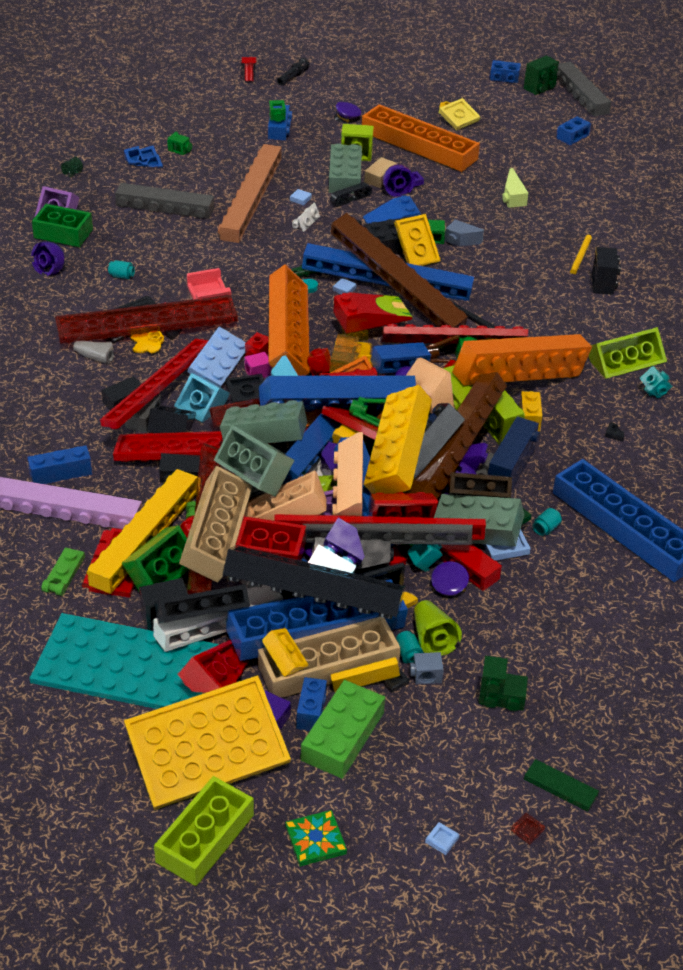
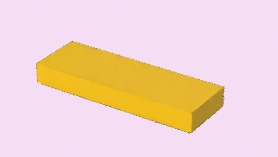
(367, 674)

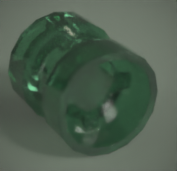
(72, 166)

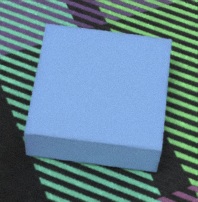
(300, 197)
(344, 286)
(442, 838)

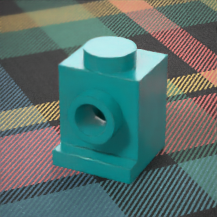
(424, 555)

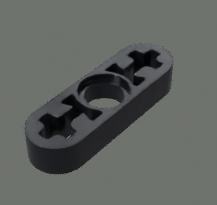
(341, 196)

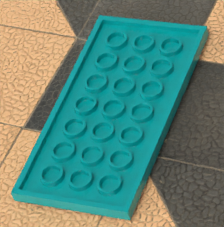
(114, 663)

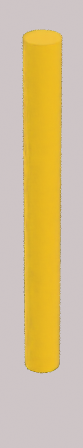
(580, 255)

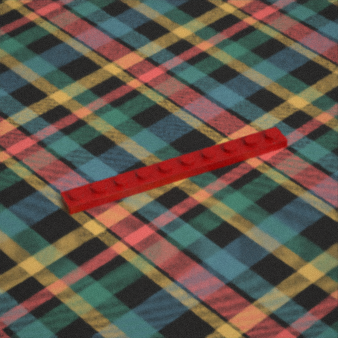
(152, 386)
(478, 525)

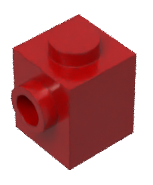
(257, 344)
(319, 361)

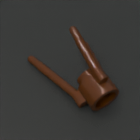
(434, 349)

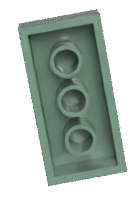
(344, 166)
(268, 422)
(253, 460)
(502, 516)

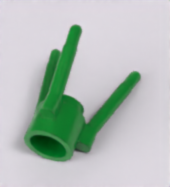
(359, 410)

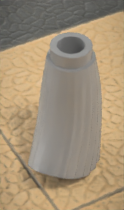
(95, 350)

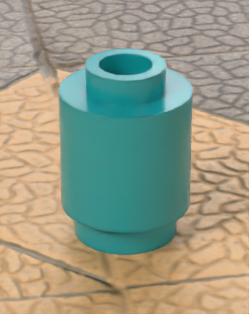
(121, 269)
(547, 522)
(408, 646)

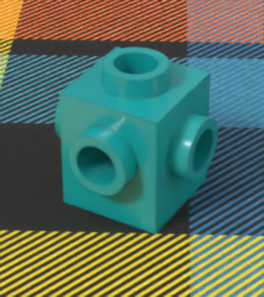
(656, 382)

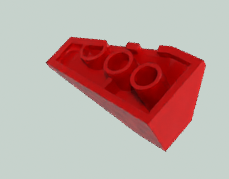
(213, 669)

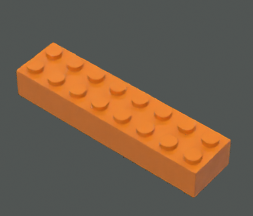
(422, 138)
(288, 320)
(522, 358)

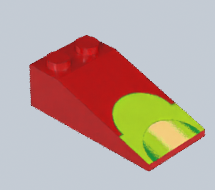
(368, 311)

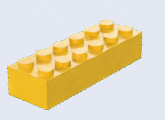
(398, 441)

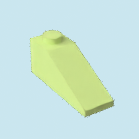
(515, 192)

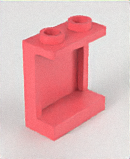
(206, 284)

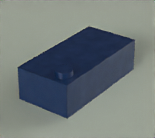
(515, 450)

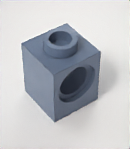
(427, 668)

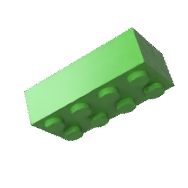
(342, 729)

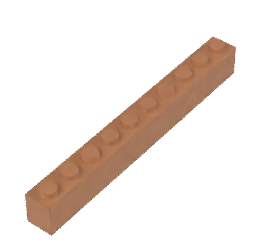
(250, 194)

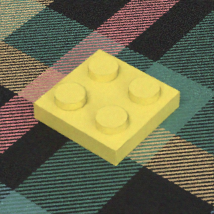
(459, 114)

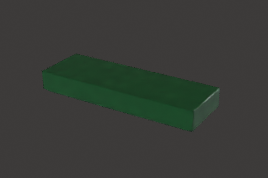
(561, 785)

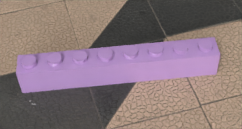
(67, 503)

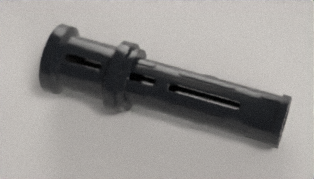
(284, 79)

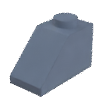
(463, 234)

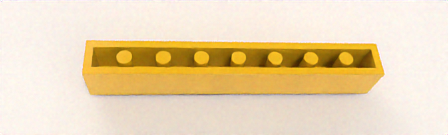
(155, 516)

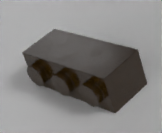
(479, 485)

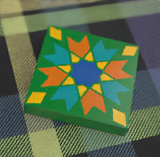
(315, 838)

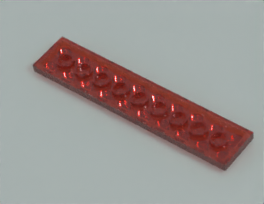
(145, 319)

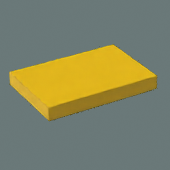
(417, 240)

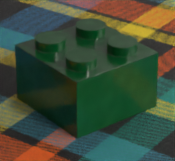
(541, 75)

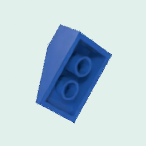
(393, 209)

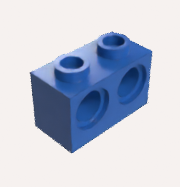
(505, 71)
(573, 130)
(311, 702)

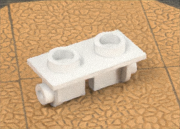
(307, 218)

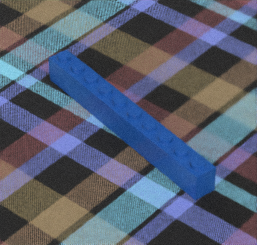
(348, 265)

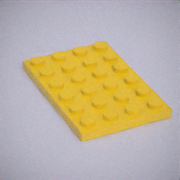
(209, 735)

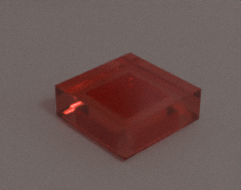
(527, 828)

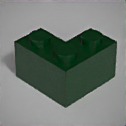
(500, 688)

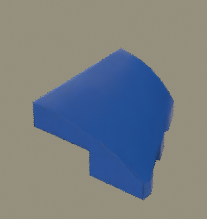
(142, 157)

